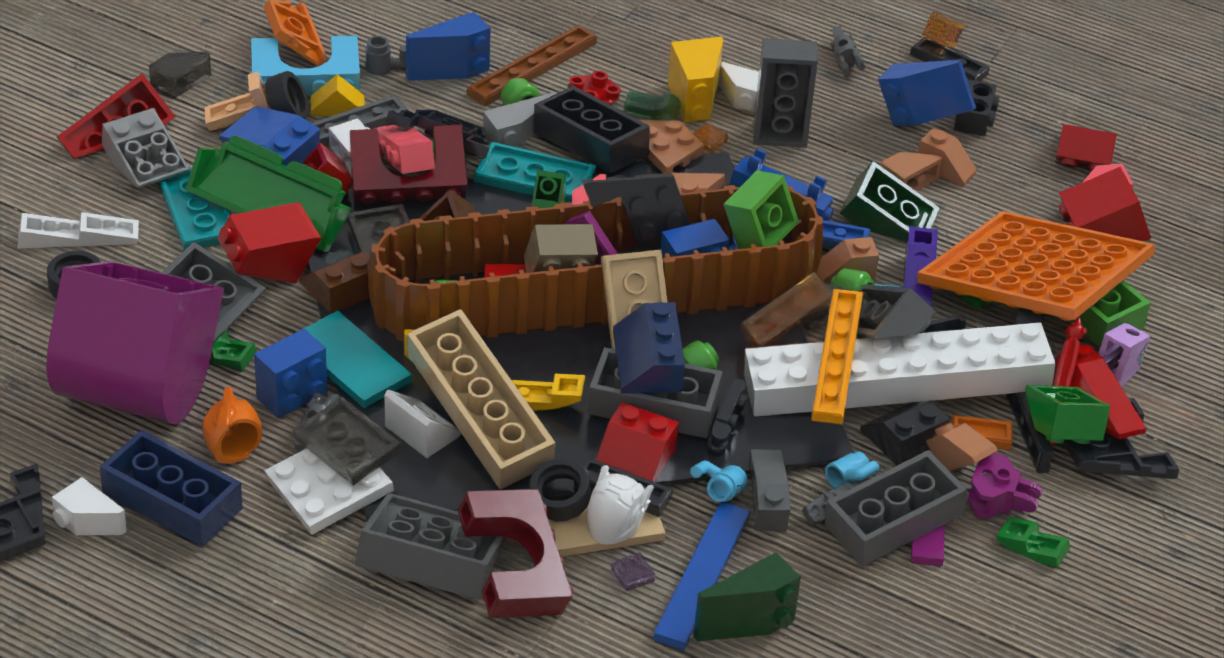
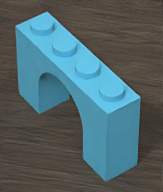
(343, 61)

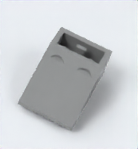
(142, 148)

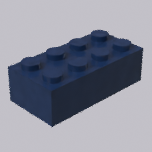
(171, 487)

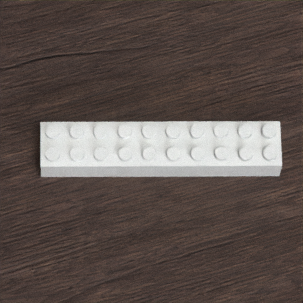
(905, 368)

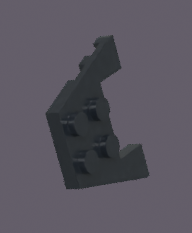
(473, 135)
(649, 202)
(1120, 457)
(23, 515)

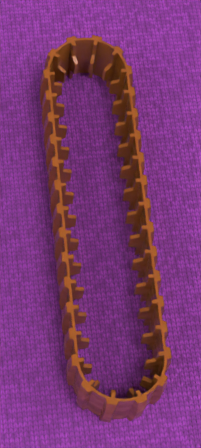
(570, 294)

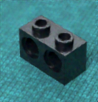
(983, 115)

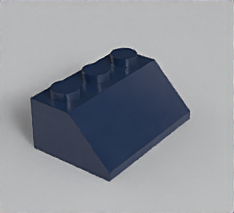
(650, 350)

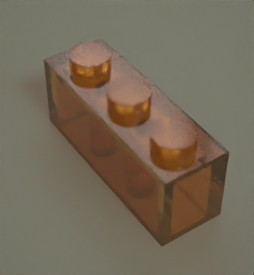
(786, 312)

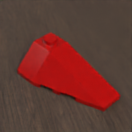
(136, 96)
(1096, 378)

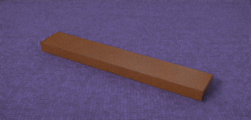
(533, 64)

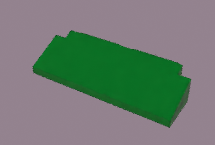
(253, 178)

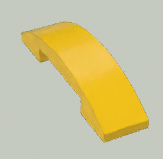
(563, 391)

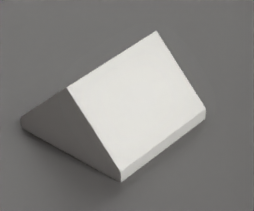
(418, 424)

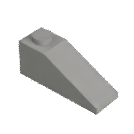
(512, 122)

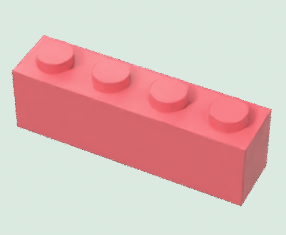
(405, 149)

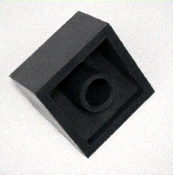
(905, 430)

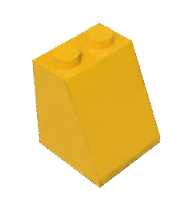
(695, 75)

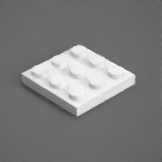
(321, 494)

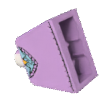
(1125, 347)

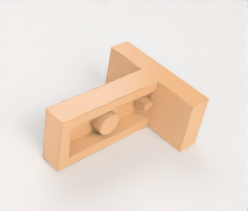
(229, 111)

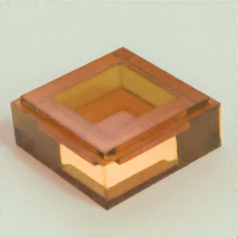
(711, 137)

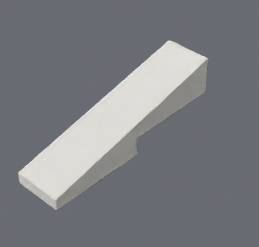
(91, 230)

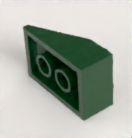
(887, 204)
(749, 602)

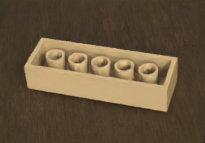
(480, 398)

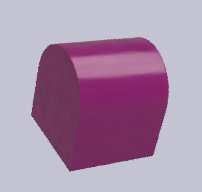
(132, 339)

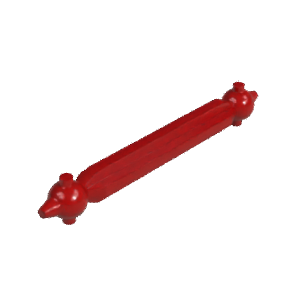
(1069, 355)

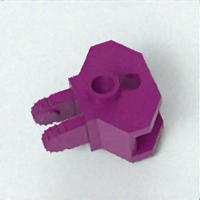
(1001, 488)

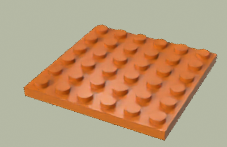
(1036, 265)

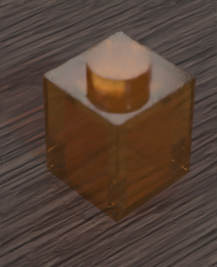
(943, 29)

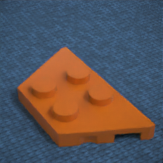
(295, 29)

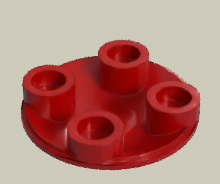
(597, 86)

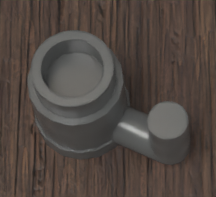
(379, 56)

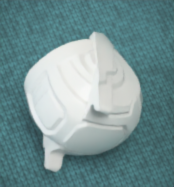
(616, 507)

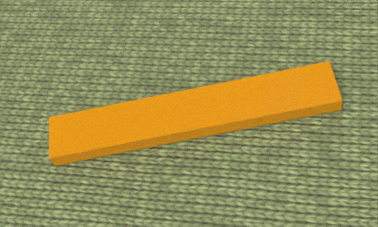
(837, 357)

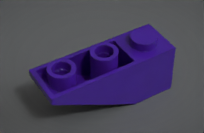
(919, 252)

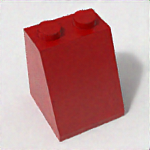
(1105, 206)
(270, 242)

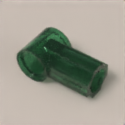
(651, 106)

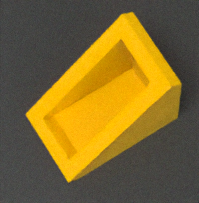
(335, 98)

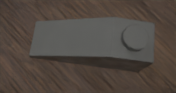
(769, 490)

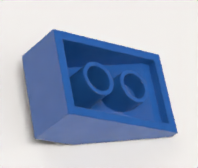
(449, 50)
(925, 91)
(277, 131)

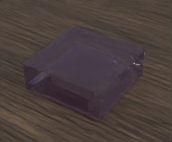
(633, 571)

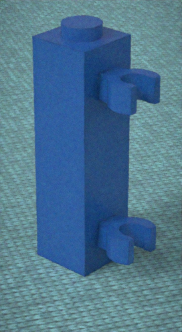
(748, 166)

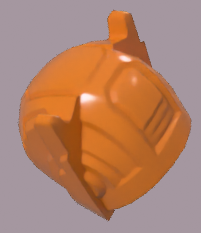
(231, 429)

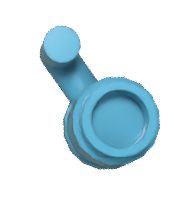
(850, 468)
(724, 482)

